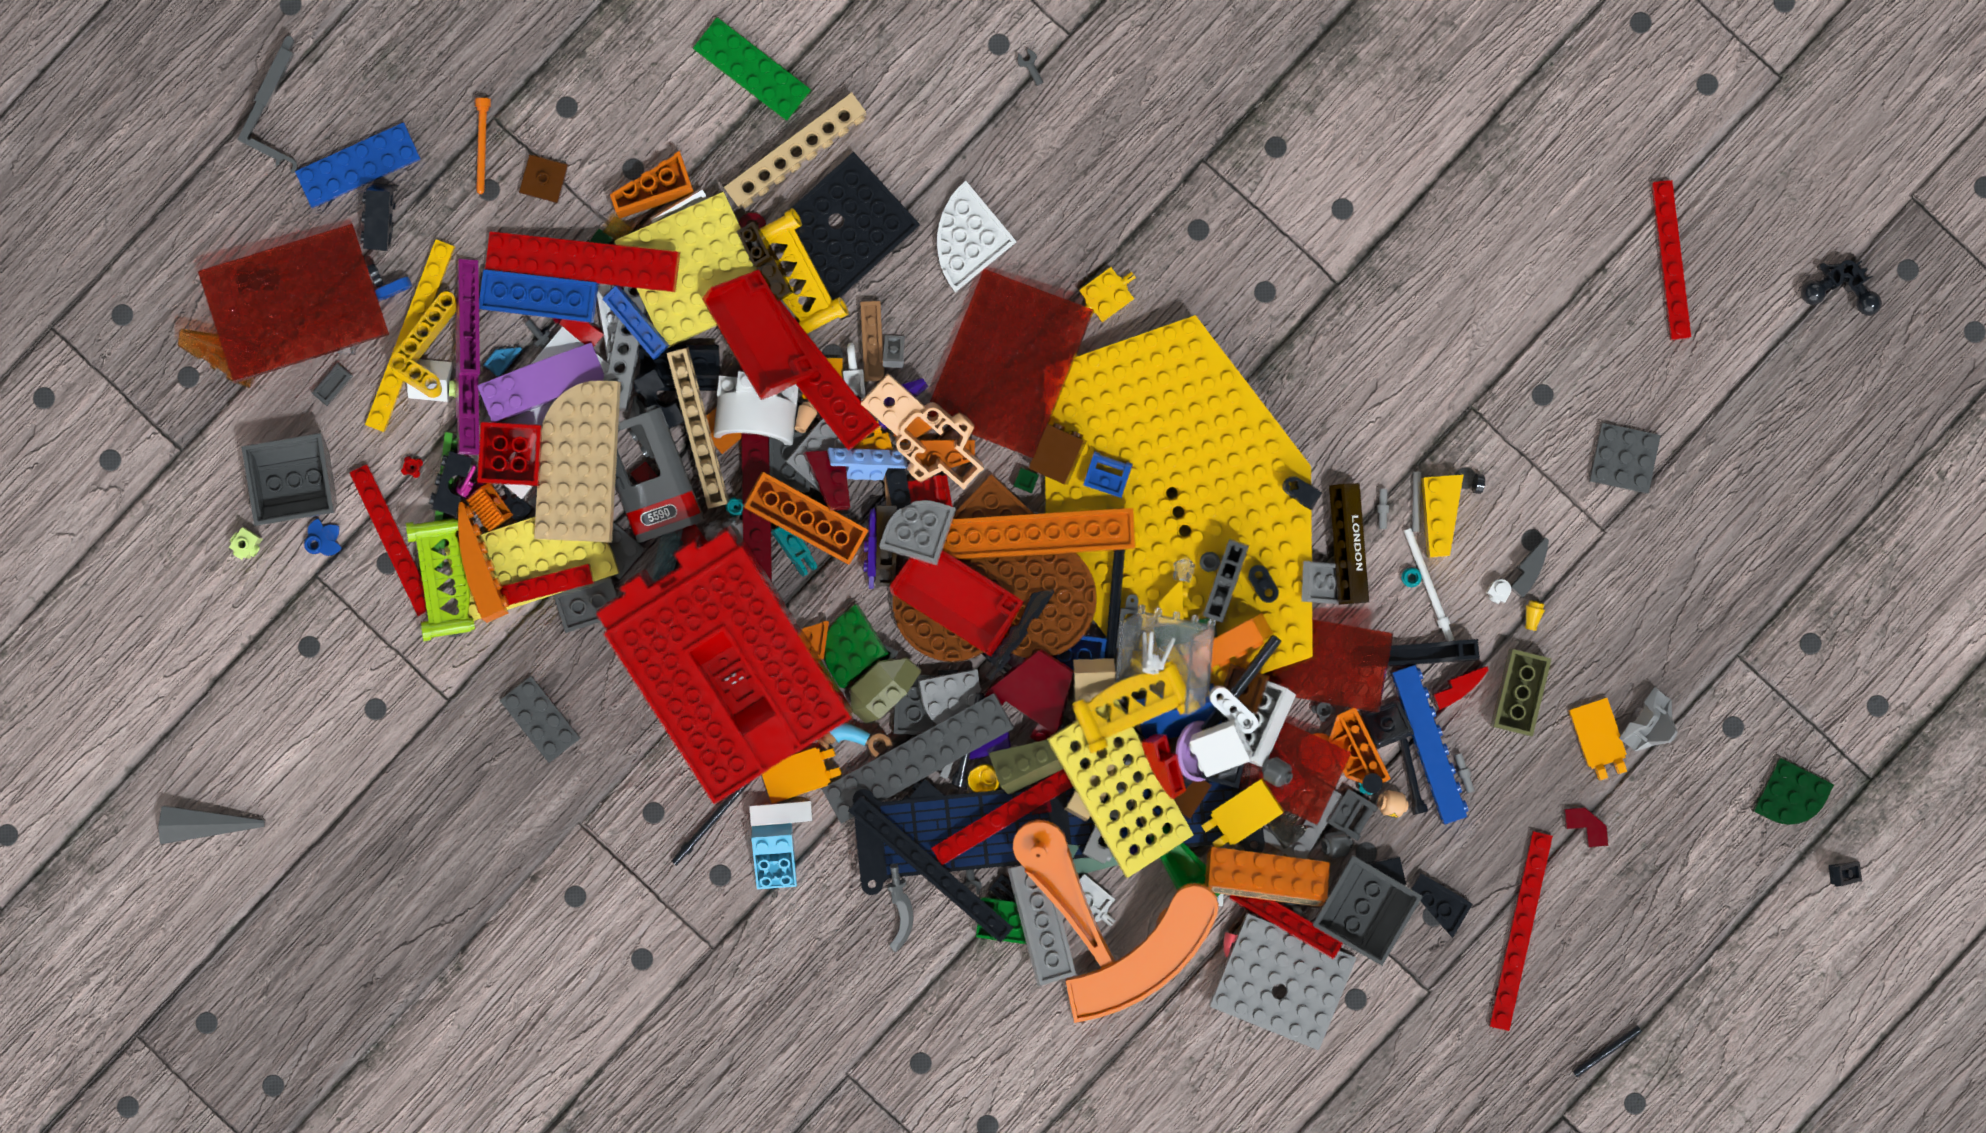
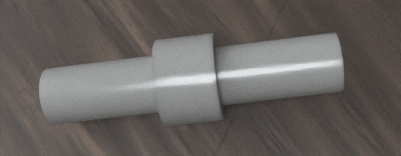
(1382, 508)
(1464, 773)

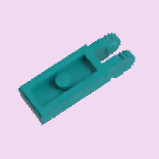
(795, 550)

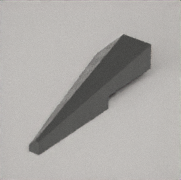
(186, 824)

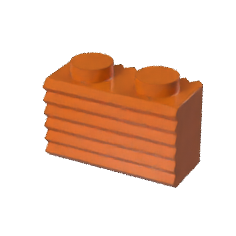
(489, 507)

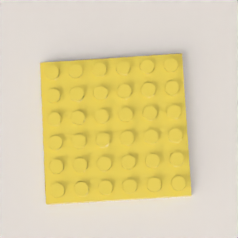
(708, 257)

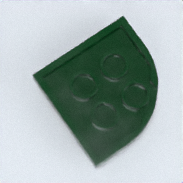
(1792, 794)

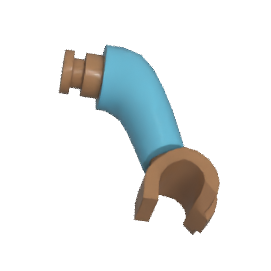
(852, 733)

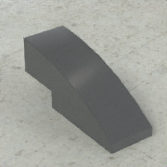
(1530, 568)

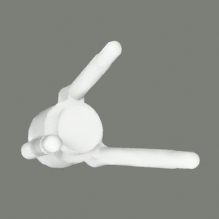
(1151, 662)

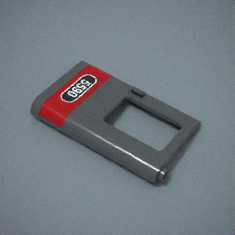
(664, 501)

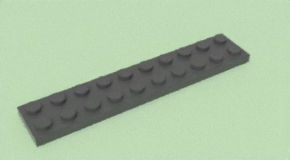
(921, 755)

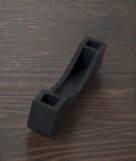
(1434, 653)

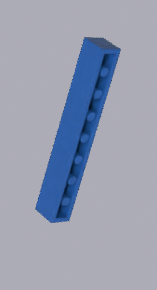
(1429, 744)

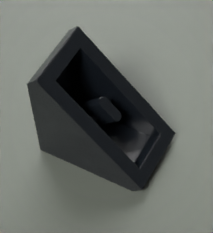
(1391, 867)

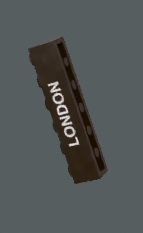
(1349, 543)

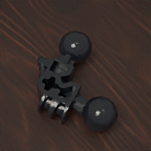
(1867, 302)

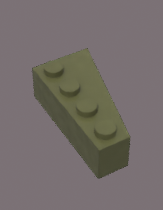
(1025, 764)

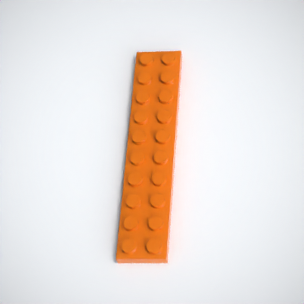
(1041, 534)

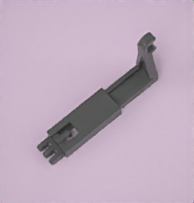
(263, 100)

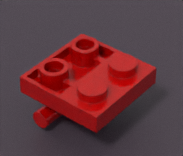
(931, 489)

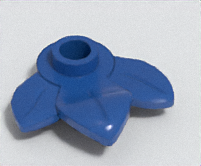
(324, 536)

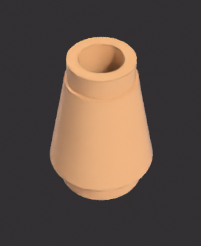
(805, 416)

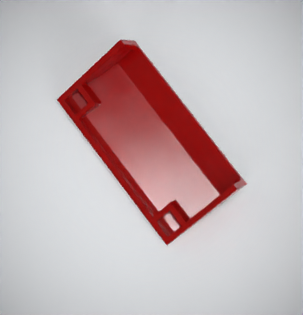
(759, 334)
(958, 600)

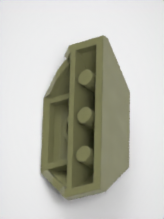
(882, 687)

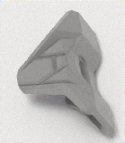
(1653, 724)

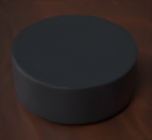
(1478, 483)
(1372, 783)

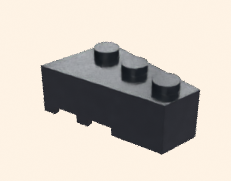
(378, 216)

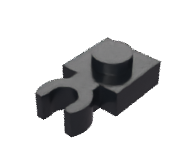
(517, 506)

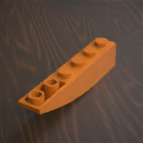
(479, 569)

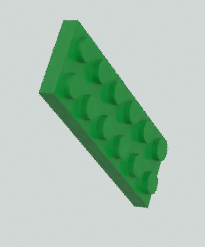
(752, 69)

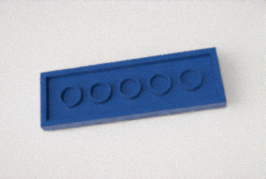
(358, 165)
(538, 296)

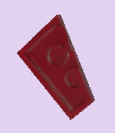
(830, 479)

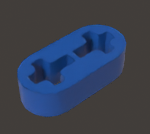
(393, 288)

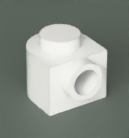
(1499, 591)

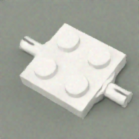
(1097, 899)

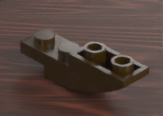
(765, 260)
(884, 559)

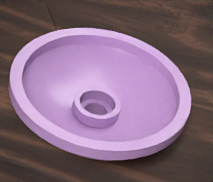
(1186, 759)

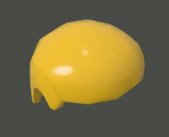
(983, 778)

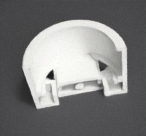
(743, 411)

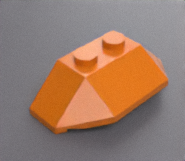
(1352, 735)

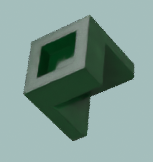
(601, 237)

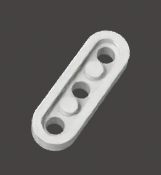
(1240, 711)

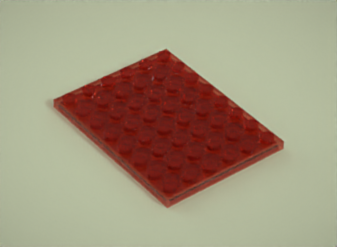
(293, 303)
(1011, 361)

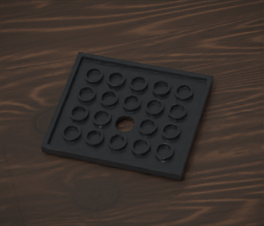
(871, 228)

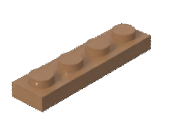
(872, 341)

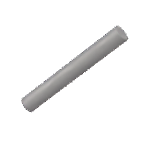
(1416, 502)

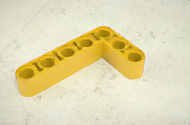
(421, 344)

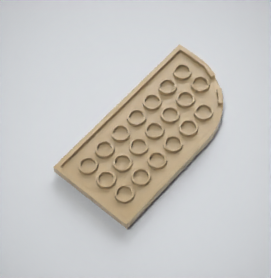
(579, 464)

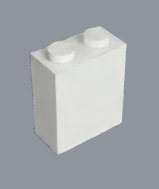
(1220, 747)

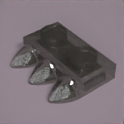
(1284, 829)

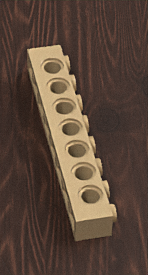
(799, 140)
(698, 427)

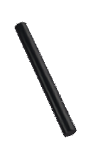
(1607, 1051)

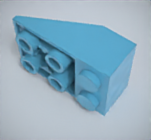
(774, 856)

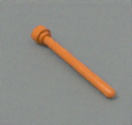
(483, 106)

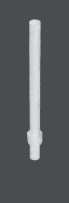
(1443, 621)

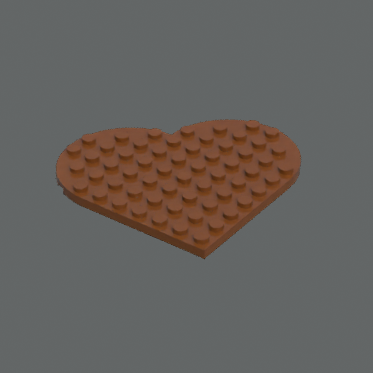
(1059, 624)

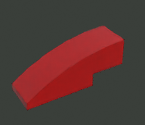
(1459, 687)
(1164, 765)

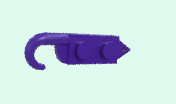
(870, 547)

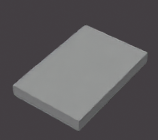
(1319, 583)

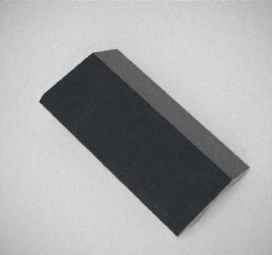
(704, 359)

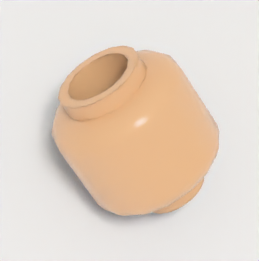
(1392, 803)

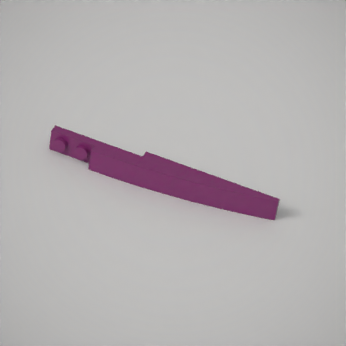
(467, 356)

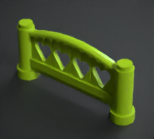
(439, 621)

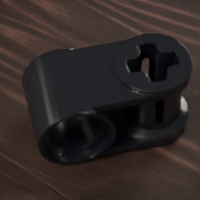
(1304, 494)

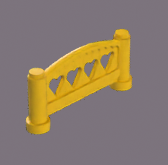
(824, 308)
(1098, 729)

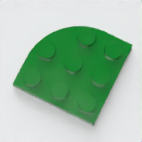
(852, 646)

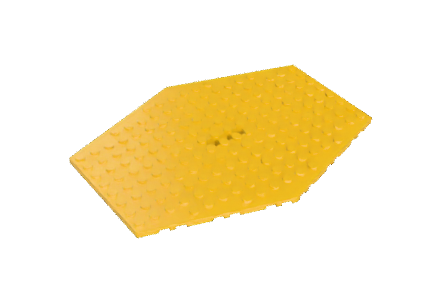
(1199, 427)

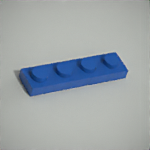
(636, 322)

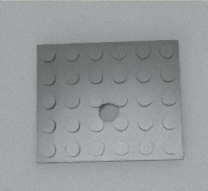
(1271, 957)

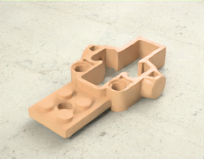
(904, 412)

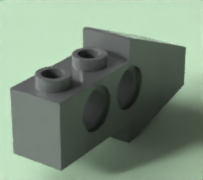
(1226, 580)

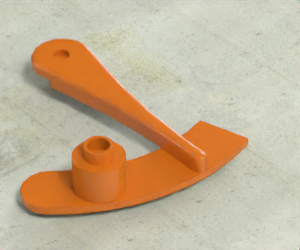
(1144, 970)

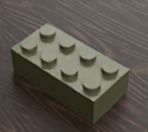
(1520, 692)

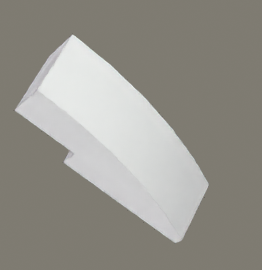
(780, 813)

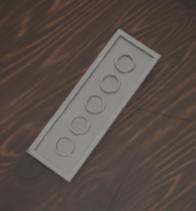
(1042, 930)

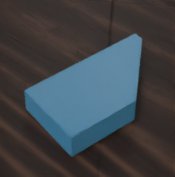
(501, 360)

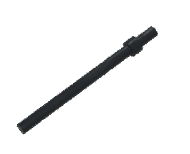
(687, 847)

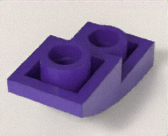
(999, 743)

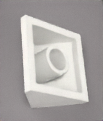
(442, 371)

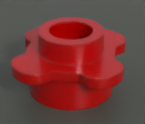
(406, 470)

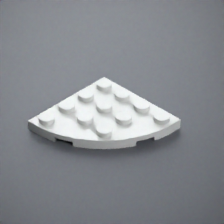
(969, 237)

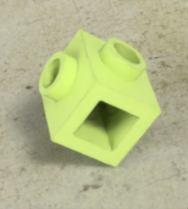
(252, 543)

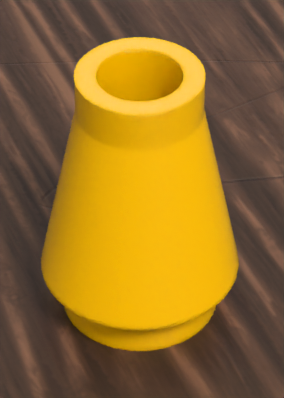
(1534, 613)

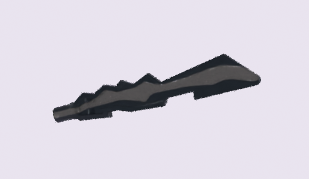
(1017, 633)

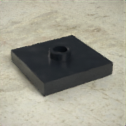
(1387, 725)

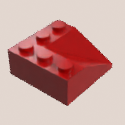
(509, 454)

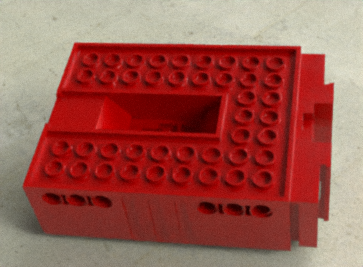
(723, 663)

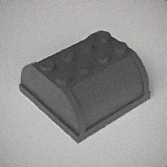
(289, 479)
(1367, 910)

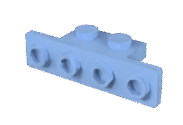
(866, 463)

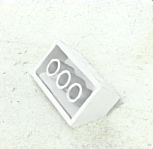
(1270, 718)

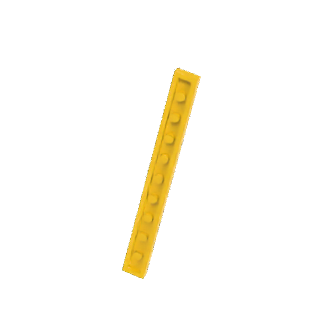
(422, 300)

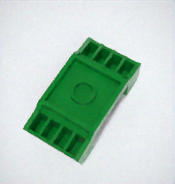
(1009, 912)

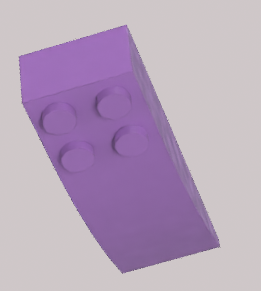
(539, 382)

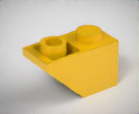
(1175, 601)

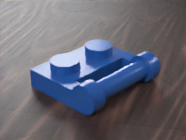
(1107, 481)

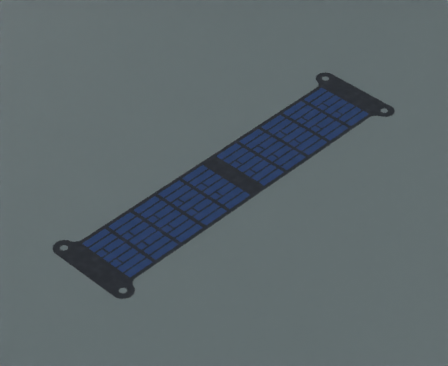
(937, 818)

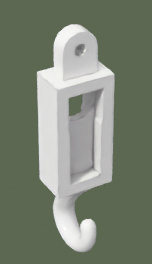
(854, 378)

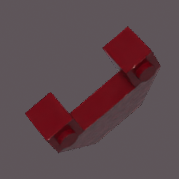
(1038, 690)

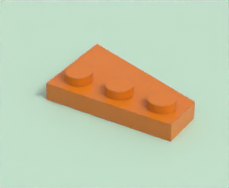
(945, 451)

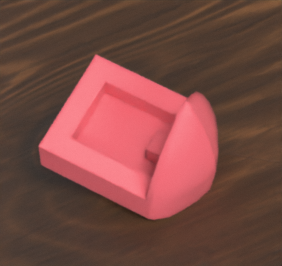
(1228, 939)

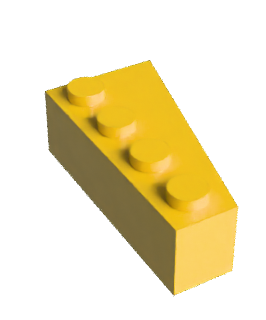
(1440, 510)

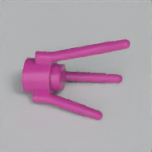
(465, 485)

